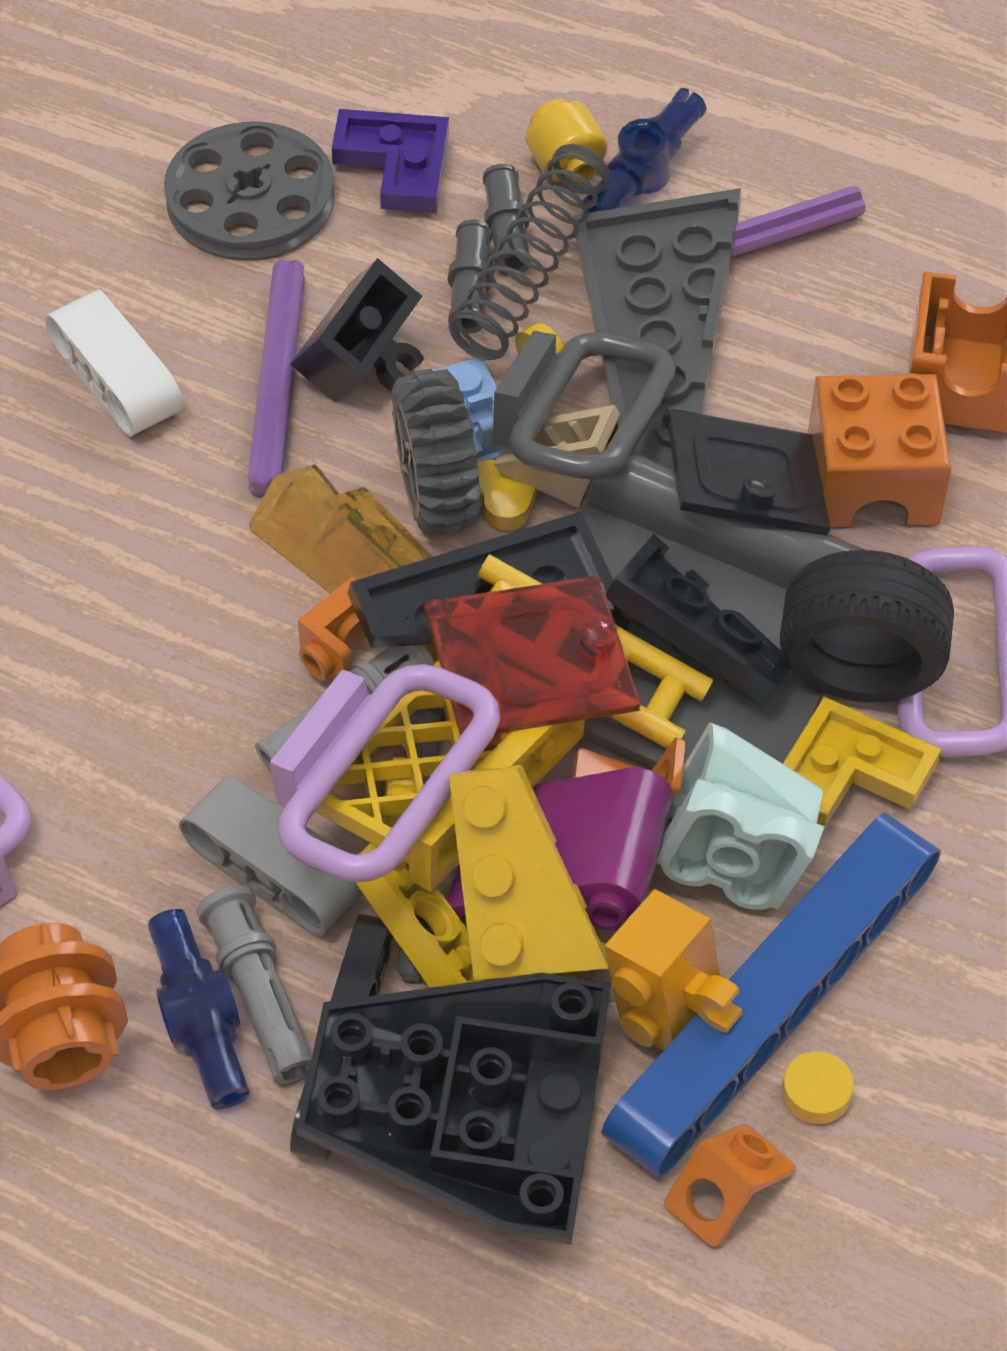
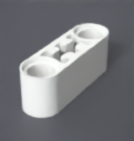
(114, 362)

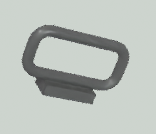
(539, 379)

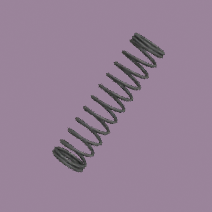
(487, 322)

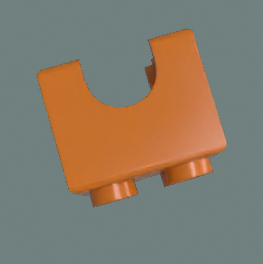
(965, 351)
(880, 443)

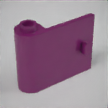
(607, 837)

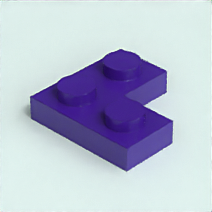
(404, 145)

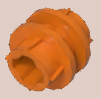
(57, 1006)

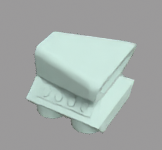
(740, 822)

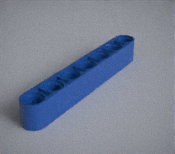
(778, 990)

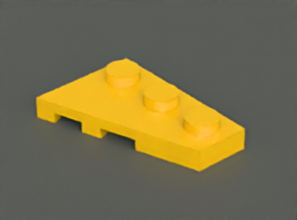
(515, 887)

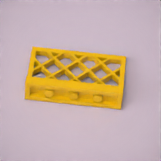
(436, 849)

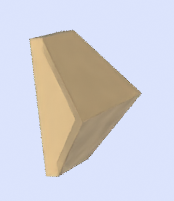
(575, 432)

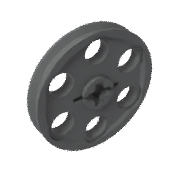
(252, 206)

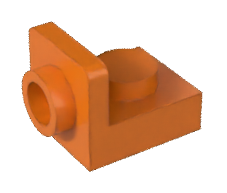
(329, 634)

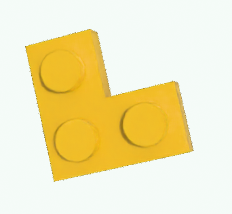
(857, 749)

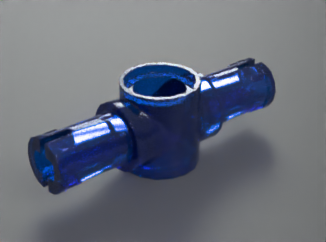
(646, 151)
(198, 1009)

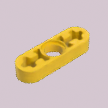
(438, 958)

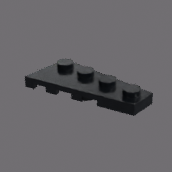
(394, 601)

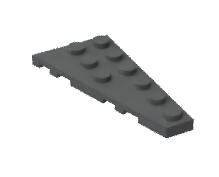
(662, 280)

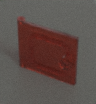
(530, 653)

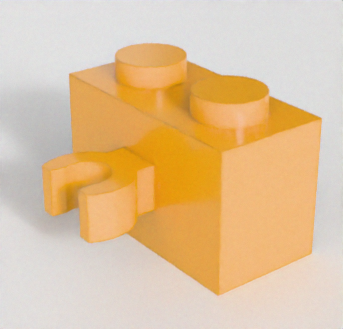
(668, 973)

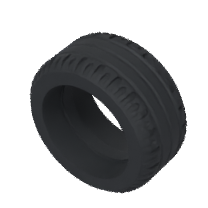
(867, 626)

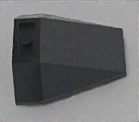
(466, 1094)

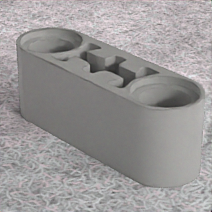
(241, 837)

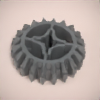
(436, 451)

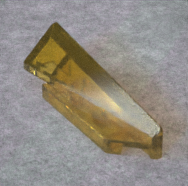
(332, 532)

